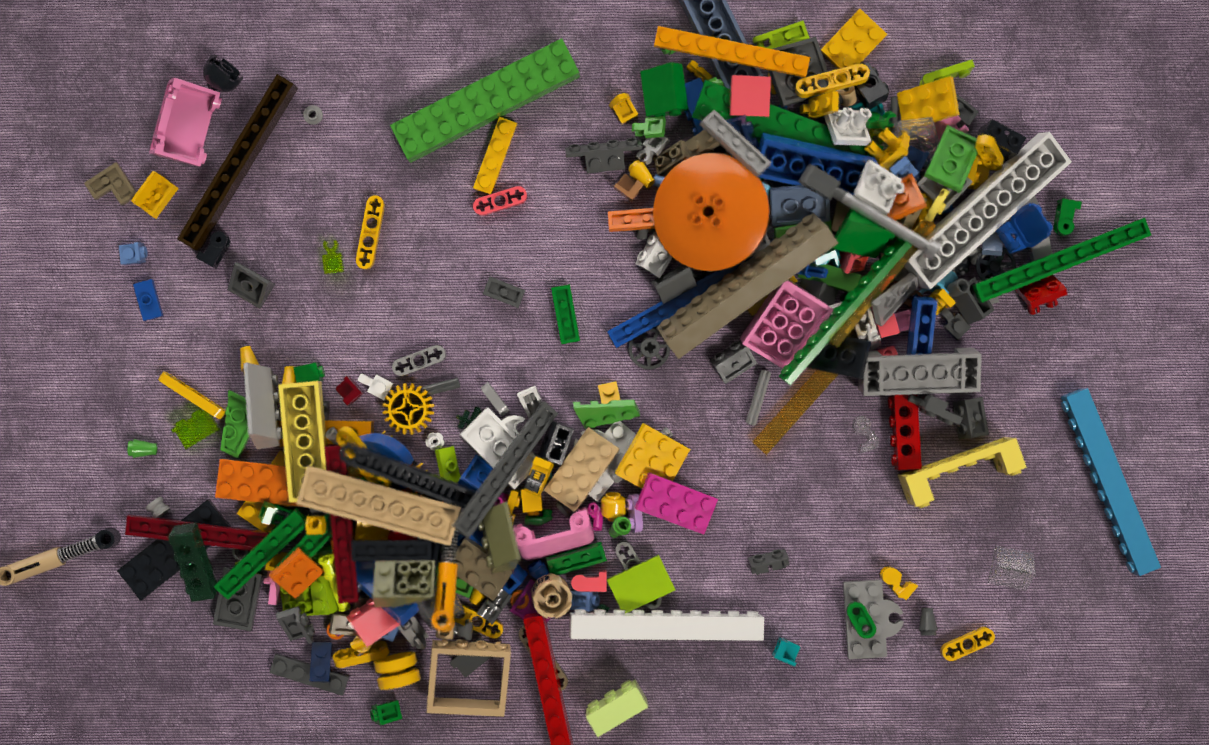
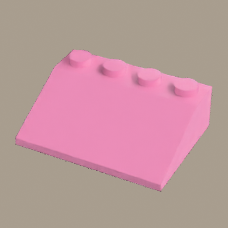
(785, 323)

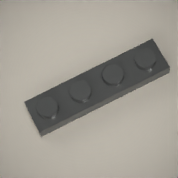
(300, 672)

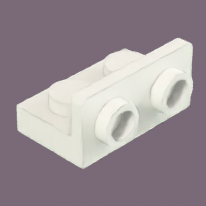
(654, 256)

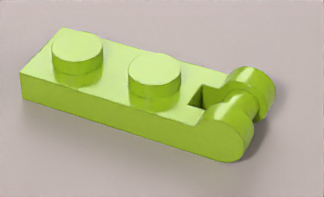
(783, 36)
(962, 70)

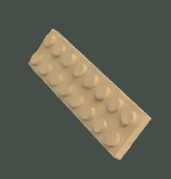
(378, 505)

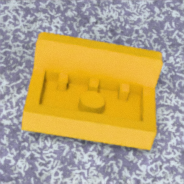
(154, 194)

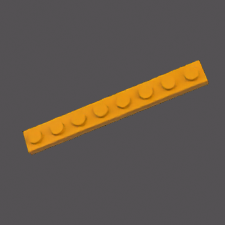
(731, 51)

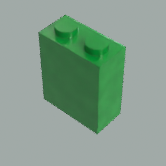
(664, 90)

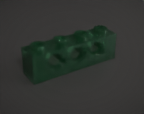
(195, 552)

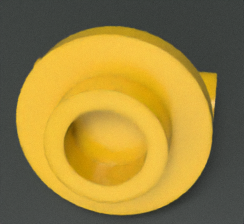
(359, 646)

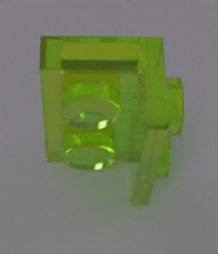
(196, 428)

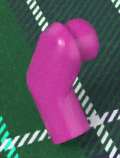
(595, 513)

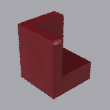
(349, 390)

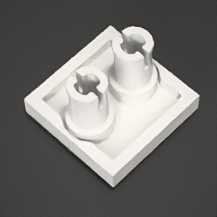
(849, 126)
(878, 187)

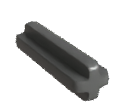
(442, 386)

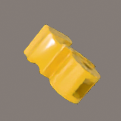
(893, 578)

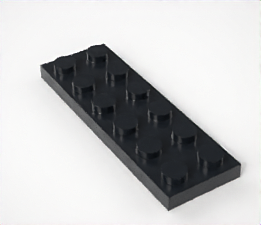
(157, 561)

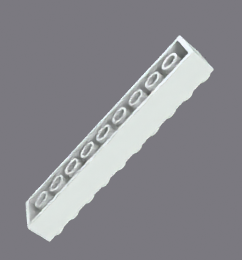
(989, 207)

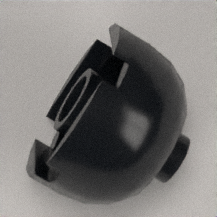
(221, 75)

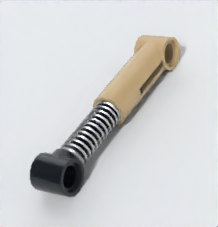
(57, 556)

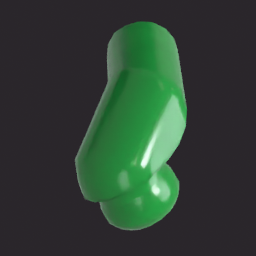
(539, 520)

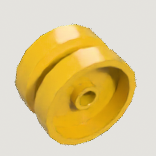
(397, 670)

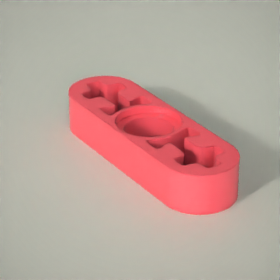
(488, 210)

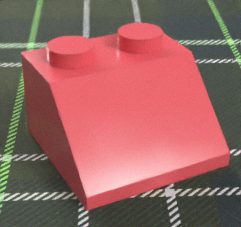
(371, 622)

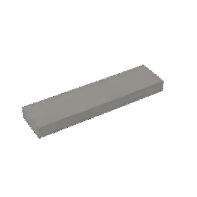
(735, 143)

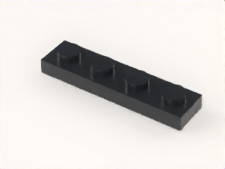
(391, 550)

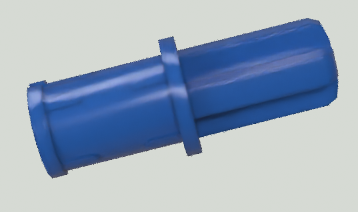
(814, 271)

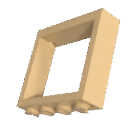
(468, 706)

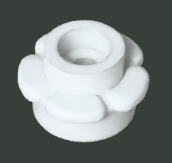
(434, 436)

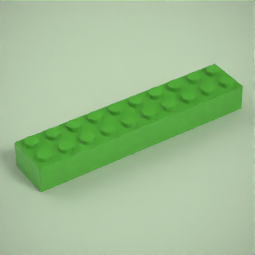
(485, 100)

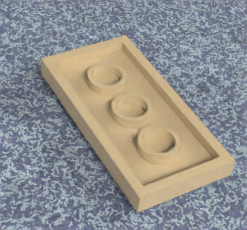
(581, 469)

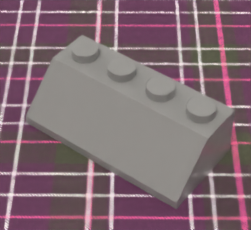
(262, 406)

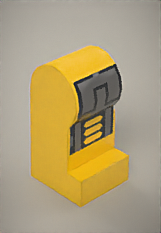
(538, 476)

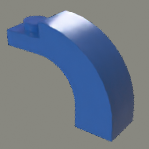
(389, 446)

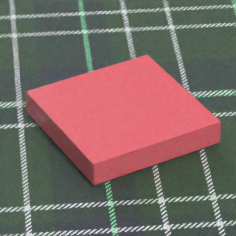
(750, 96)

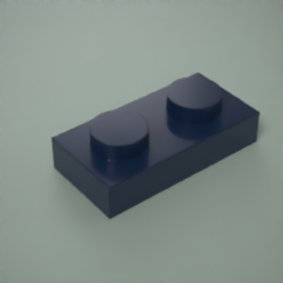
(320, 662)

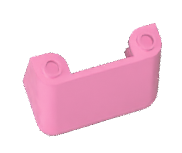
(184, 122)
(579, 536)

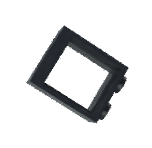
(1008, 144)

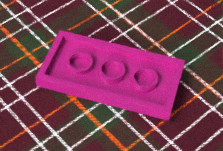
(676, 503)

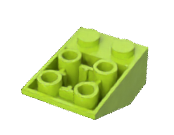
(315, 600)

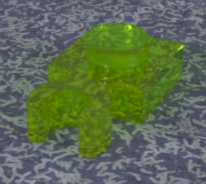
(332, 260)

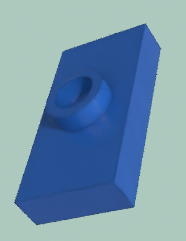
(148, 300)

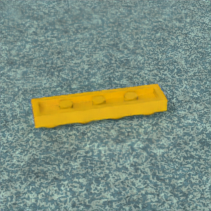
(495, 155)

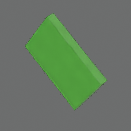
(952, 159)

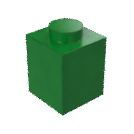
(309, 373)

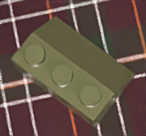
(499, 539)

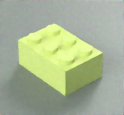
(616, 707)

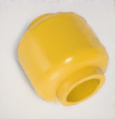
(613, 506)

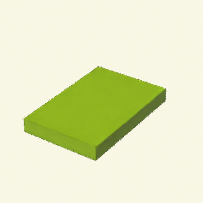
(641, 584)

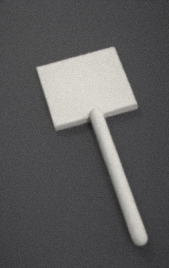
(876, 341)

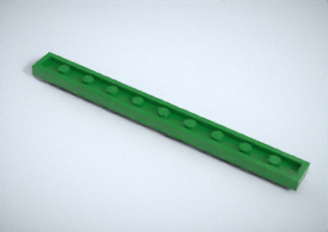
(1061, 260)
(844, 311)

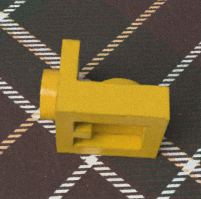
(943, 298)

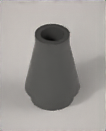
(927, 622)

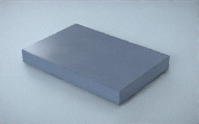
(793, 203)

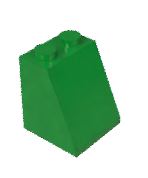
(862, 236)

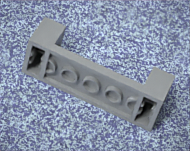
(922, 373)

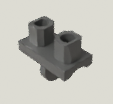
(491, 609)

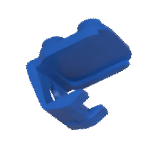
(1028, 227)

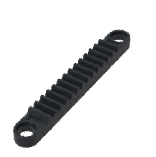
(407, 475)

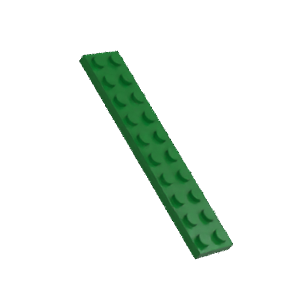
(779, 123)

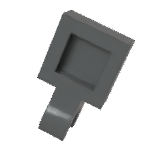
(955, 325)

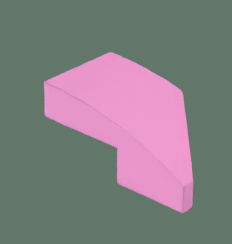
(274, 594)

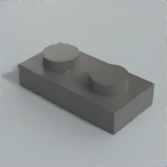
(504, 292)

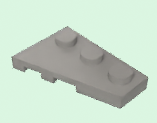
(893, 298)

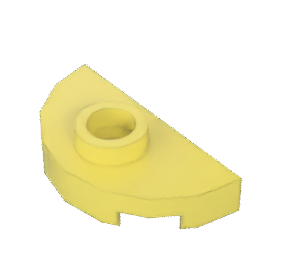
(938, 205)

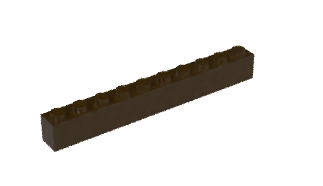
(237, 163)

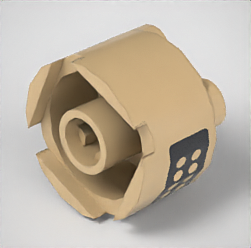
(544, 603)

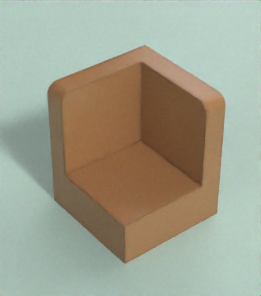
(628, 187)

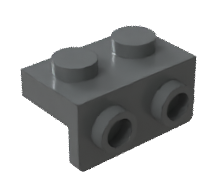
(296, 624)

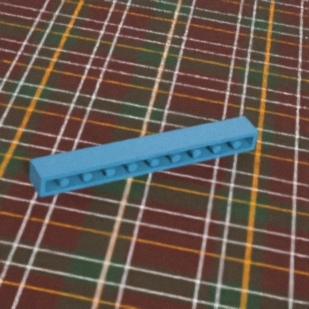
(1110, 482)

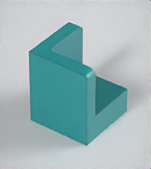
(786, 651)

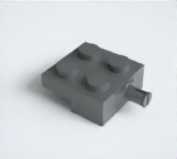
(933, 406)

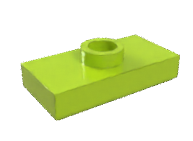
(448, 464)

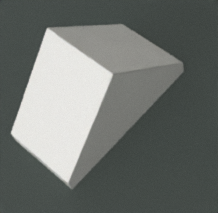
(530, 400)

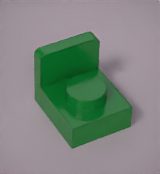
(386, 712)

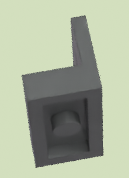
(467, 664)

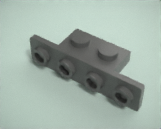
(604, 156)

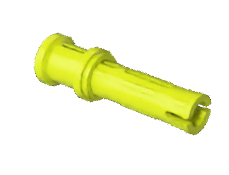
(328, 564)

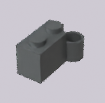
(967, 302)

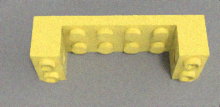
(1004, 452)

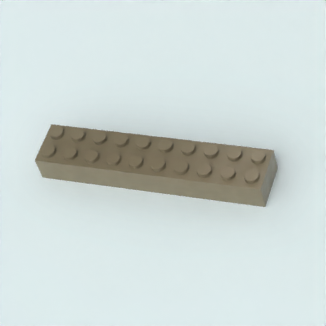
(746, 285)

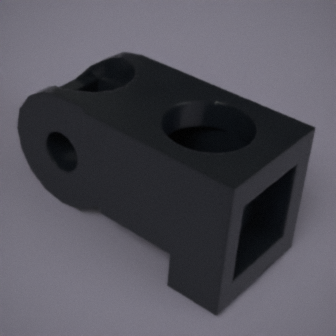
(216, 250)

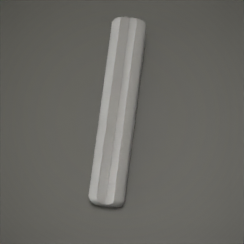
(758, 397)

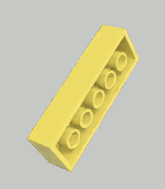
(302, 431)

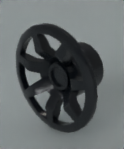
(993, 266)

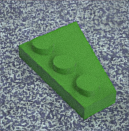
(601, 414)
(236, 425)

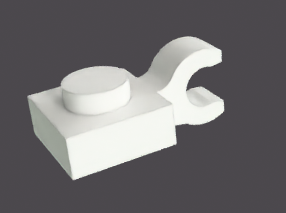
(378, 386)

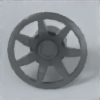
(649, 348)

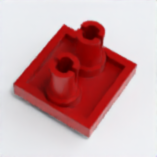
(1042, 292)

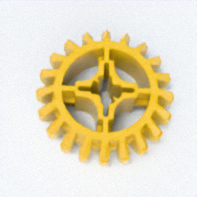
(409, 417)

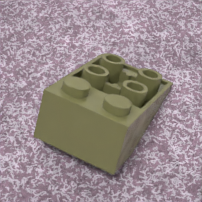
(402, 582)

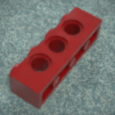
(912, 439)

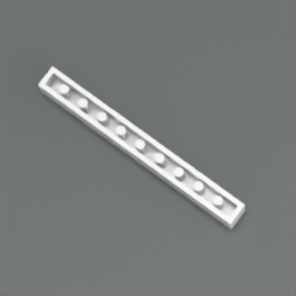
(666, 625)

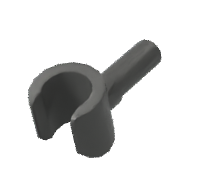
(642, 234)

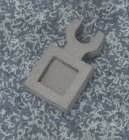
(652, 146)

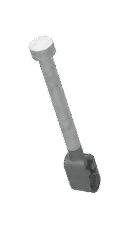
(828, 187)

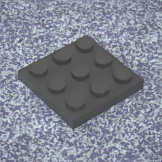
(785, 83)

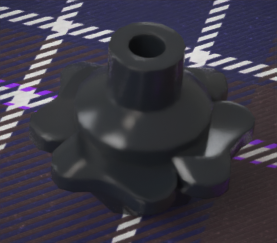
(962, 267)

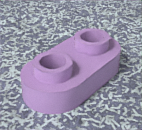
(634, 515)

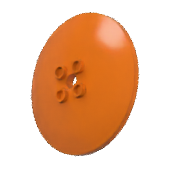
(738, 215)

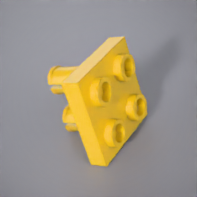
(896, 151)

